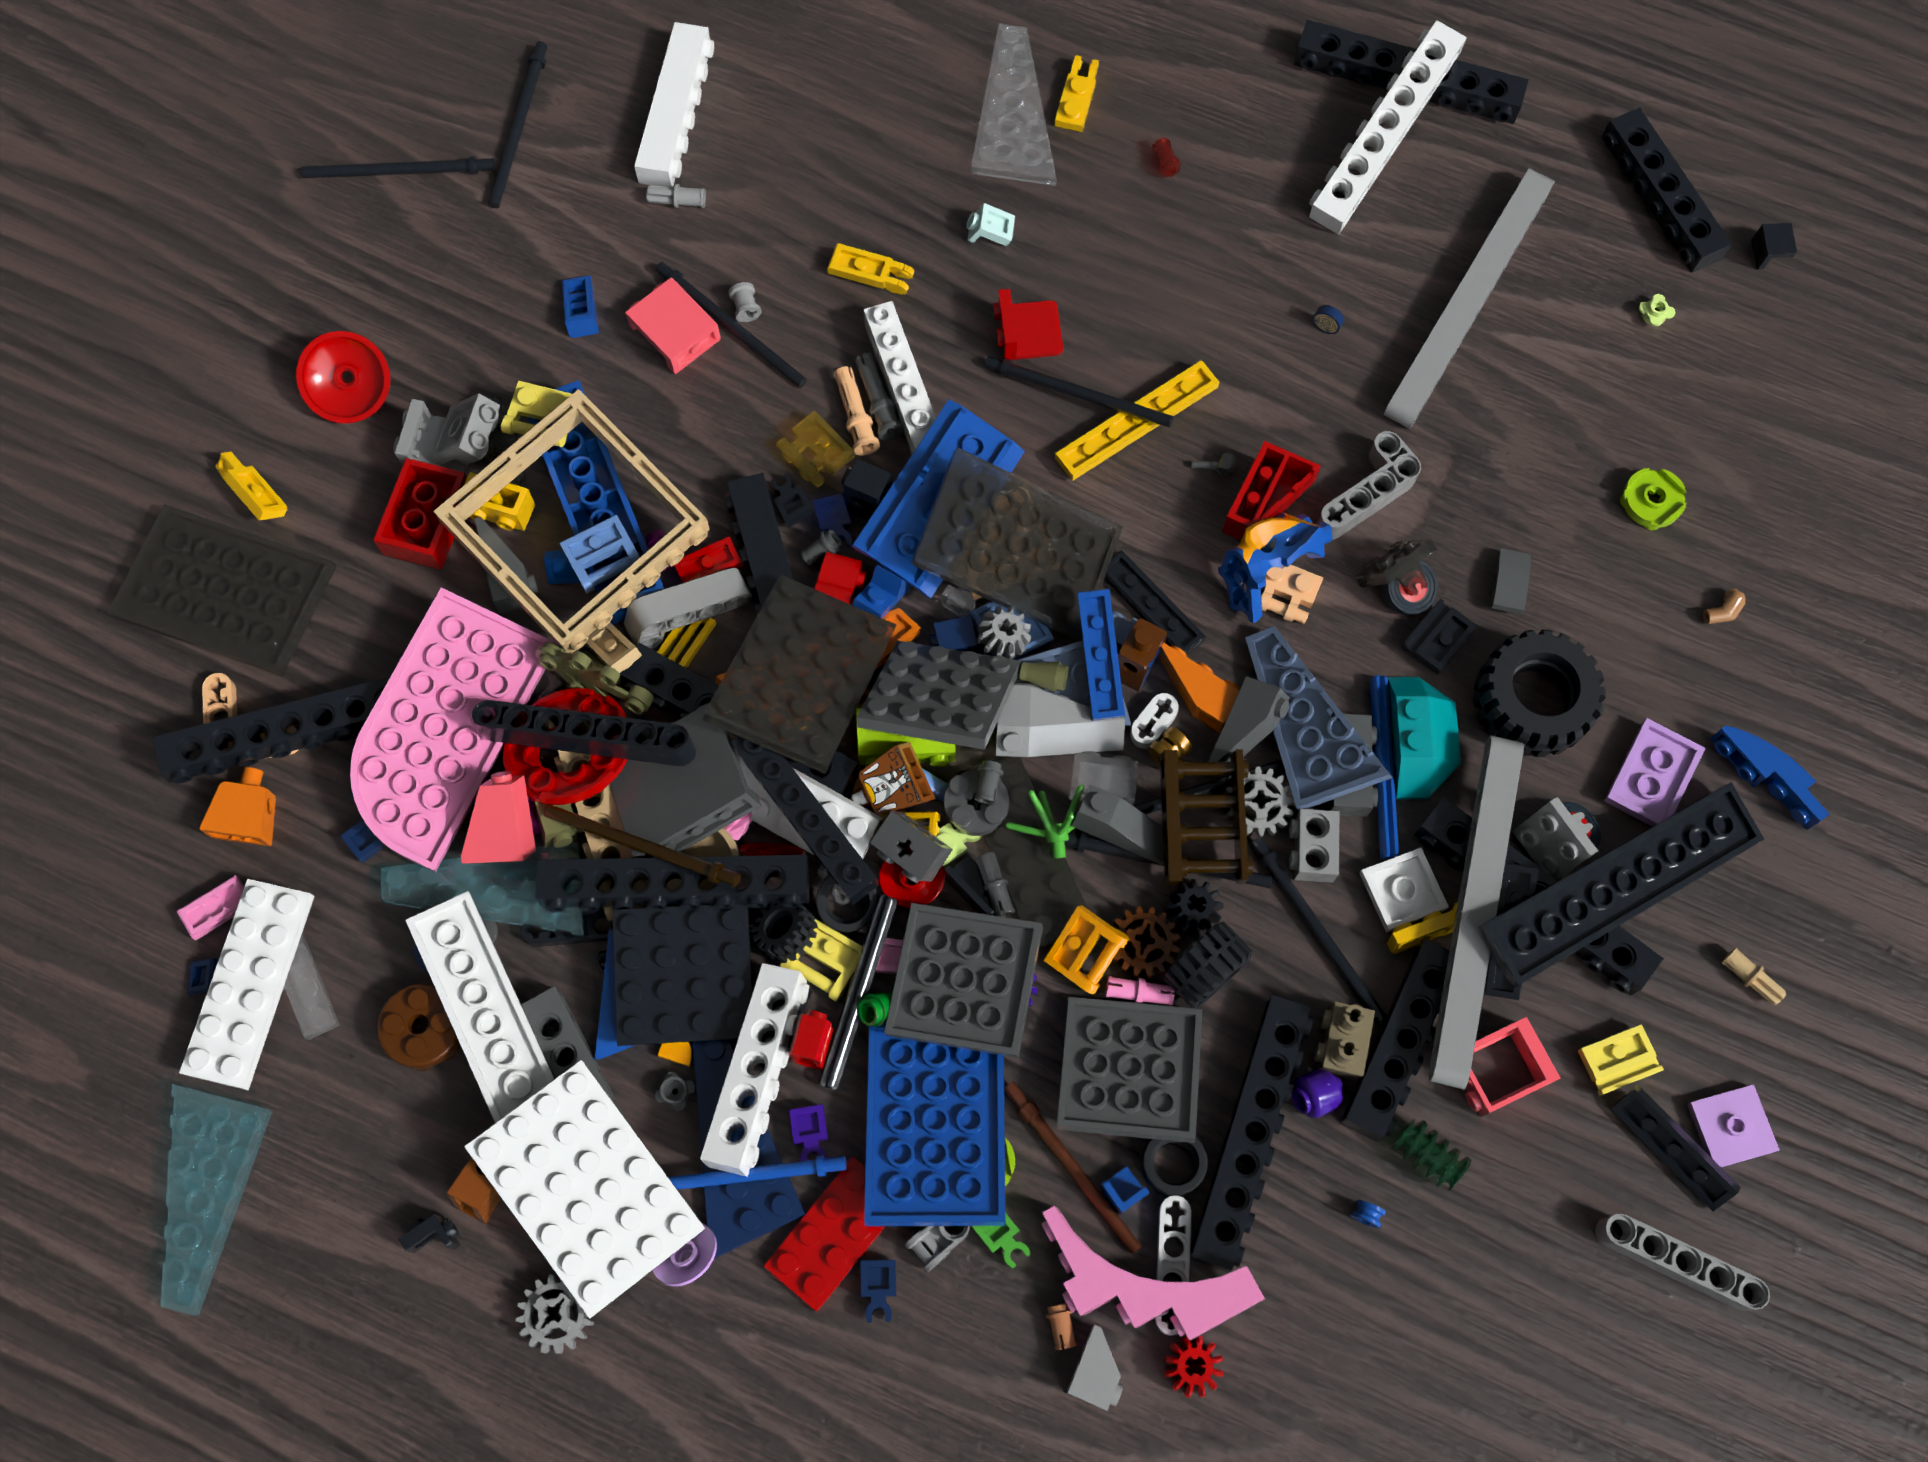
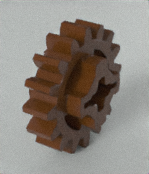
(1156, 944)

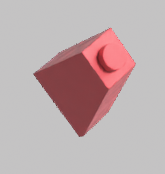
(500, 822)

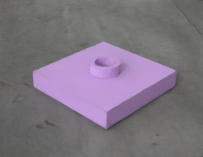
(1733, 1126)

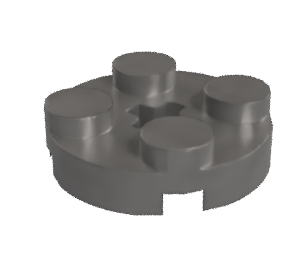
(964, 816)

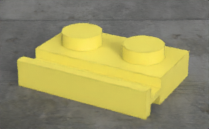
(1620, 1060)

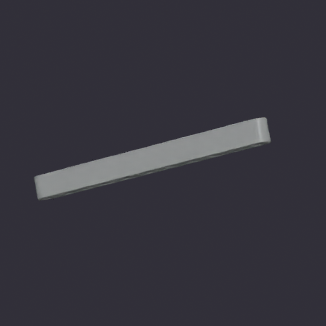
(1468, 299)
(1476, 905)

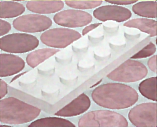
(852, 819)
(247, 984)

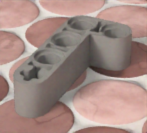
(1365, 492)
(684, 604)

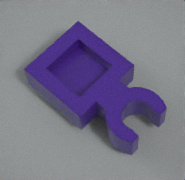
(809, 1128)

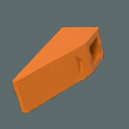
(1202, 691)

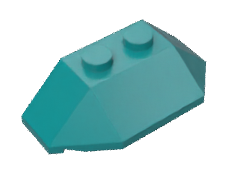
(1422, 737)

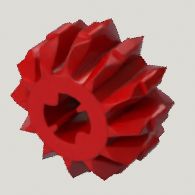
(1193, 1378)

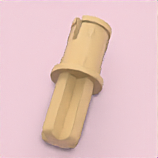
(1754, 976)

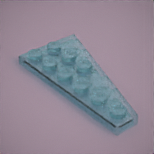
(499, 889)
(206, 1177)

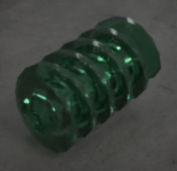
(1432, 1154)

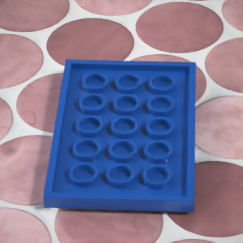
(933, 1135)

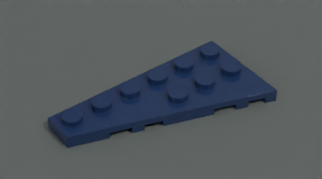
(745, 1209)

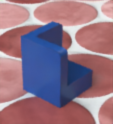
(1123, 1190)

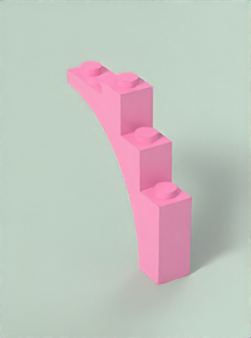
(1096, 1282)

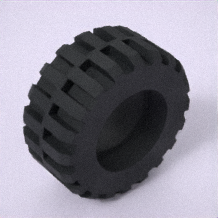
(1563, 664)

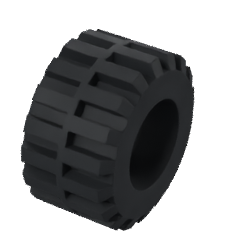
(1208, 964)

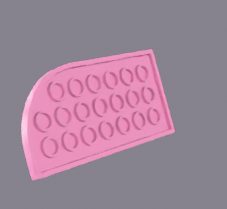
(419, 747)

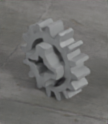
(1272, 802)
(545, 1326)

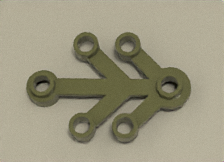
(599, 679)

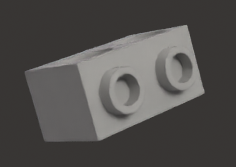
(1323, 847)

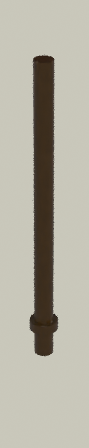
(715, 872)

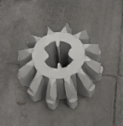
(995, 629)

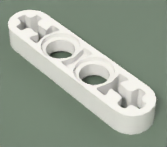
(1168, 1264)

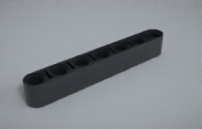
(594, 742)

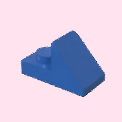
(881, 593)

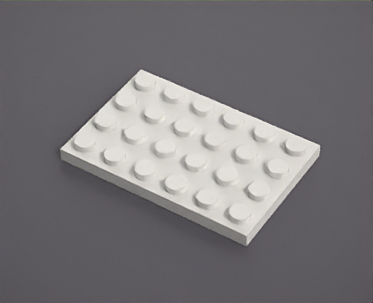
(585, 1188)

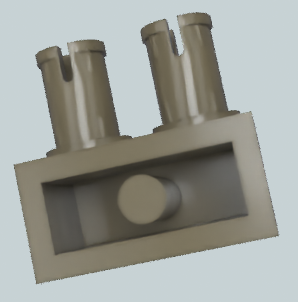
(1345, 1040)

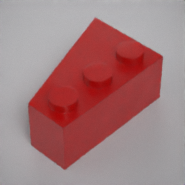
(1269, 488)

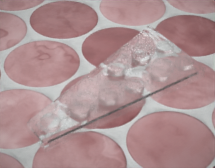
(1012, 124)

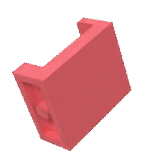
(674, 324)

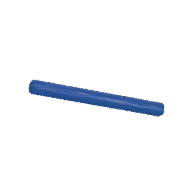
(1384, 752)

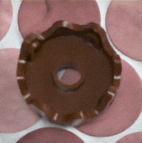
(396, 1034)

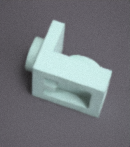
(991, 224)

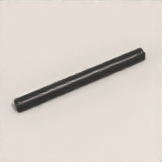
(857, 990)

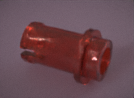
(1168, 163)

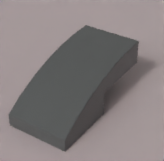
(1511, 581)

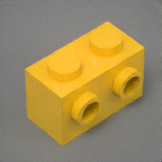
(508, 508)

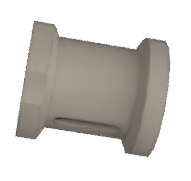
(744, 301)

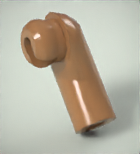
(1730, 609)

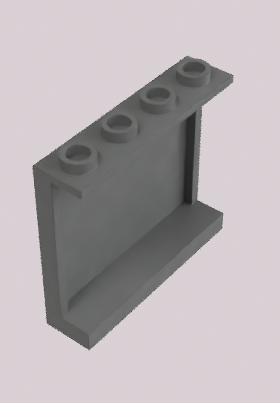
(689, 801)

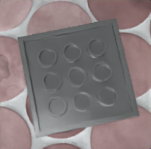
(939, 694)
(964, 980)
(1130, 1070)

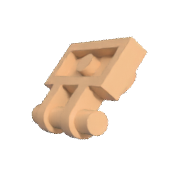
(1292, 584)

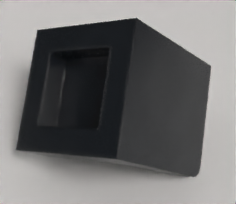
(1773, 242)

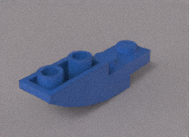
(1762, 761)

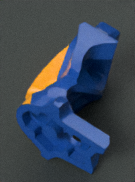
(1264, 546)

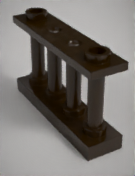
(1176, 834)

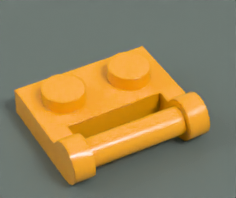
(1077, 943)

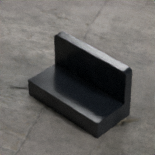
(969, 884)

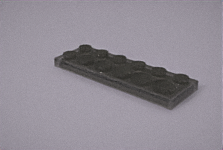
(1037, 883)

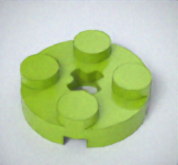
(1644, 511)

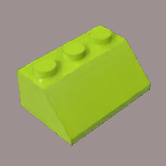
(876, 743)

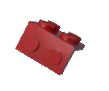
(1027, 328)

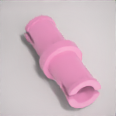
(1139, 991)

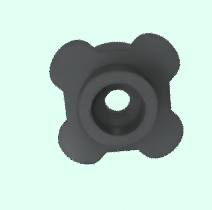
(671, 1082)

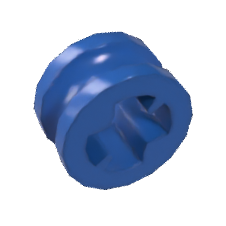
(1368, 1214)

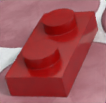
(709, 560)

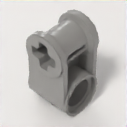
(937, 1241)

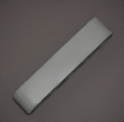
(1698, 1262)

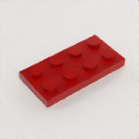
(826, 1240)

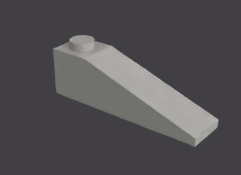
(1051, 724)

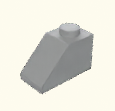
(1096, 1373)

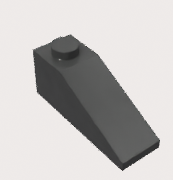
(500, 597)
(1251, 718)
(1120, 824)

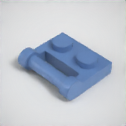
(596, 545)

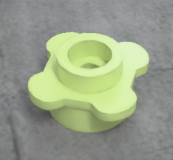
(1653, 316)

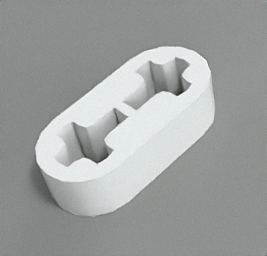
(1148, 716)

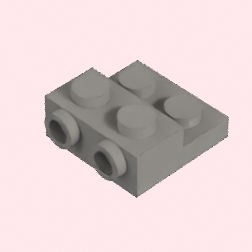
(467, 430)

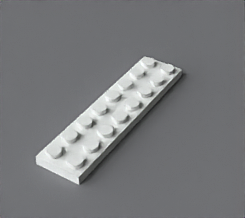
(481, 1004)

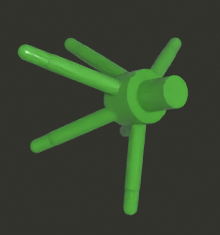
(1054, 833)

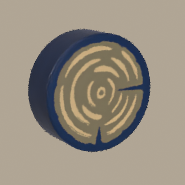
(1328, 319)

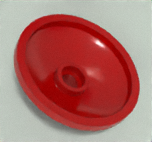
(322, 382)

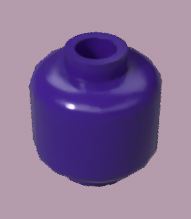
(1317, 1093)

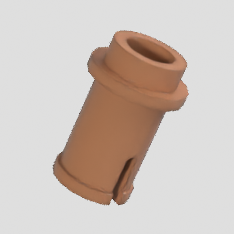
(1061, 1326)

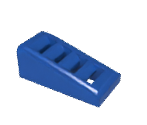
(585, 322)

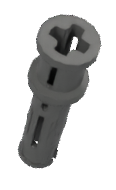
(881, 407)

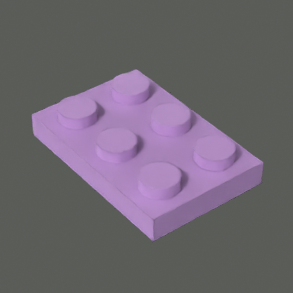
(1654, 773)

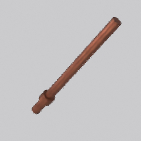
(1030, 1113)

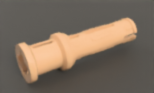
(858, 422)

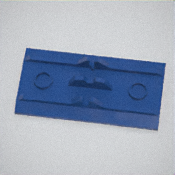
(902, 514)

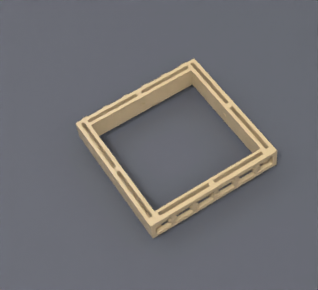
(623, 589)

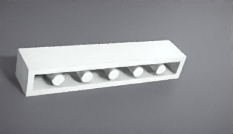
(673, 105)

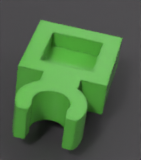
(1001, 1236)

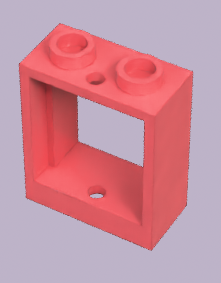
(1533, 1056)

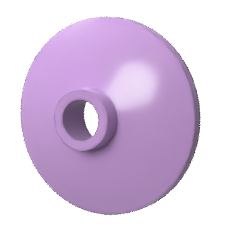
(688, 1261)

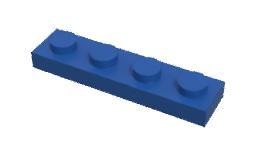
(1101, 655)

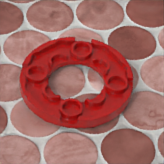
(573, 786)

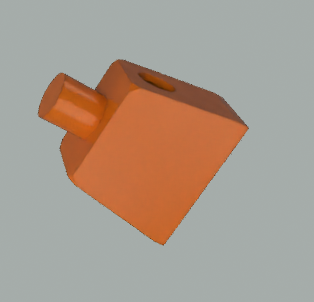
(242, 811)

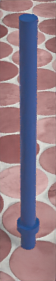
(818, 1166)

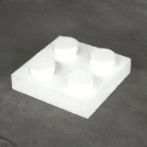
(1403, 889)

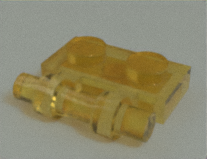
(822, 442)

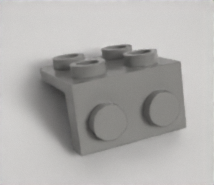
(420, 436)

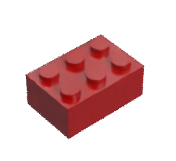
(409, 524)

